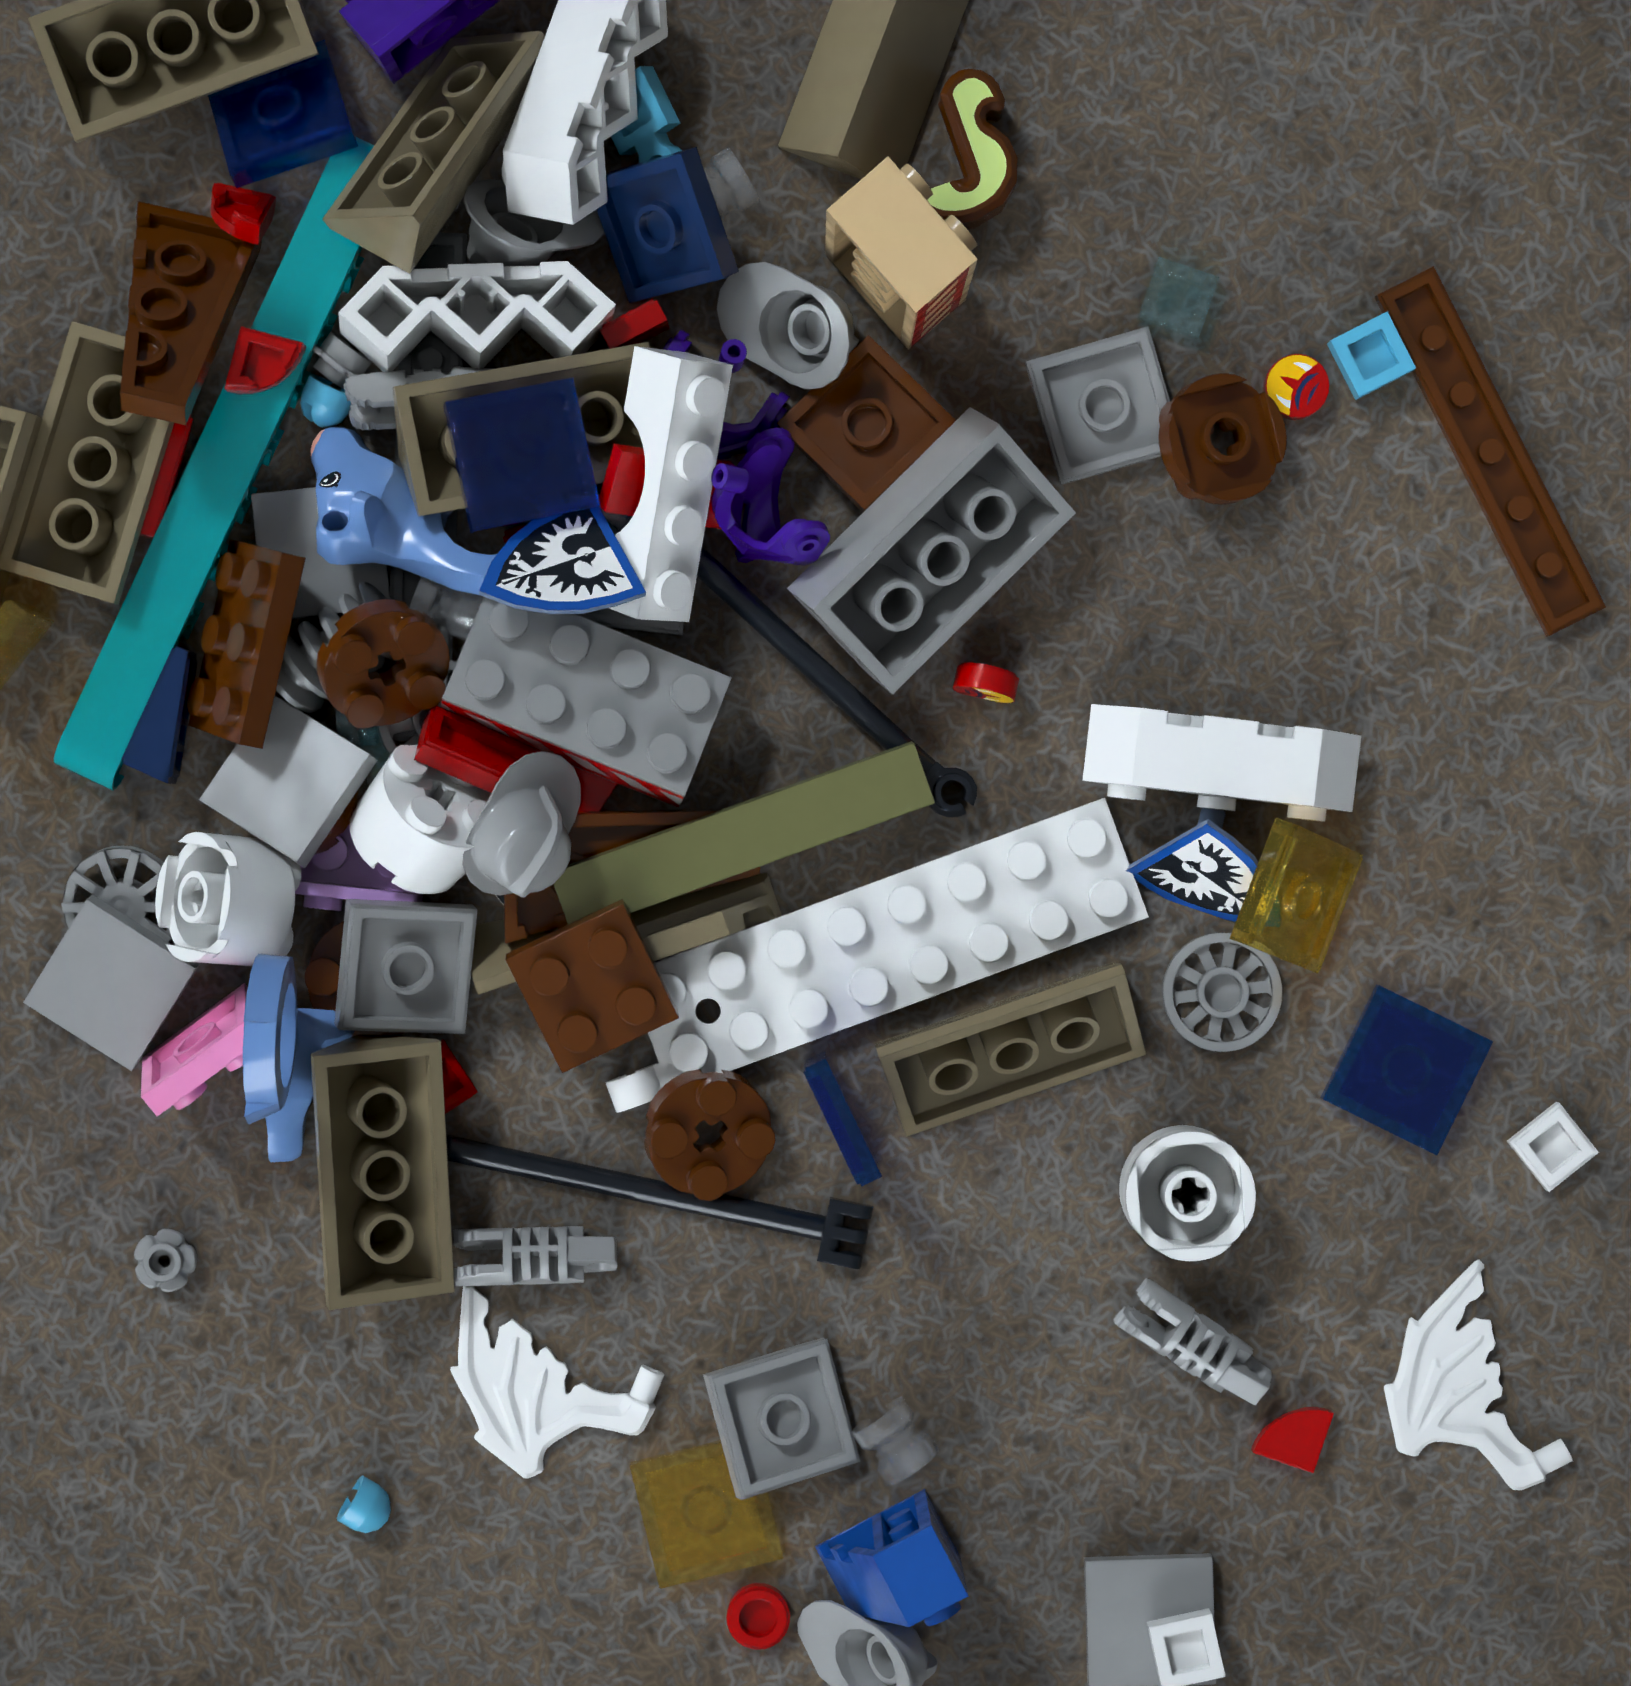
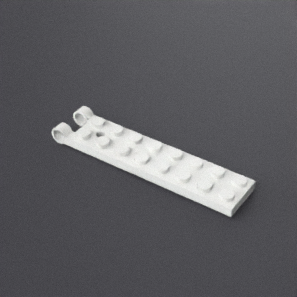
(890, 945)

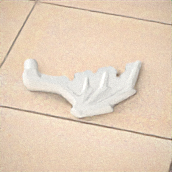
(1449, 1385)
(523, 1394)

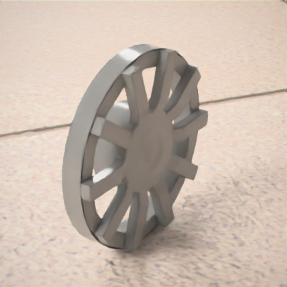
(123, 894)

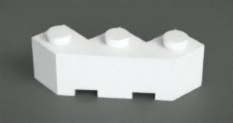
(574, 102)
(475, 310)
(1221, 760)

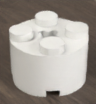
(416, 823)
(227, 899)
(1213, 1216)

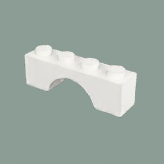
(680, 416)

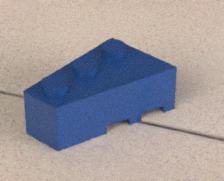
(898, 1565)

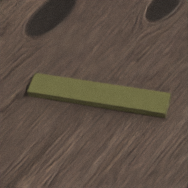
(747, 834)

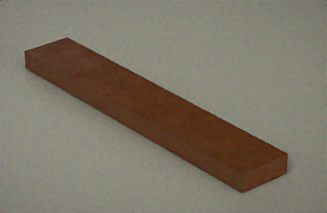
(1491, 453)

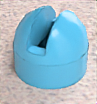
(323, 403)
(368, 1508)

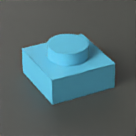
(1371, 355)

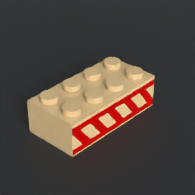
(900, 250)

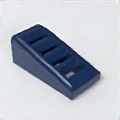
(162, 728)

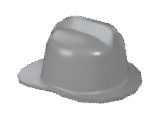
(519, 238)
(787, 324)
(525, 827)
(862, 1649)

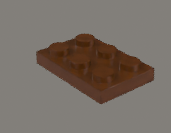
(245, 643)

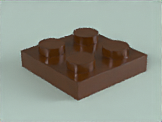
(866, 424)
(592, 986)

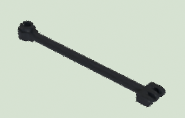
(822, 674)
(827, 1228)

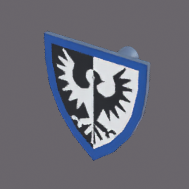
(563, 567)
(1200, 868)

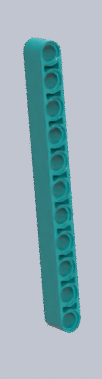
(211, 493)

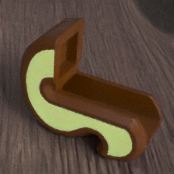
(981, 150)

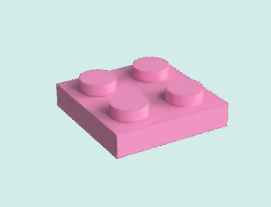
(181, 1064)

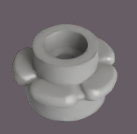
(338, 360)
(182, 1258)

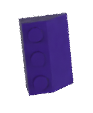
(408, 31)

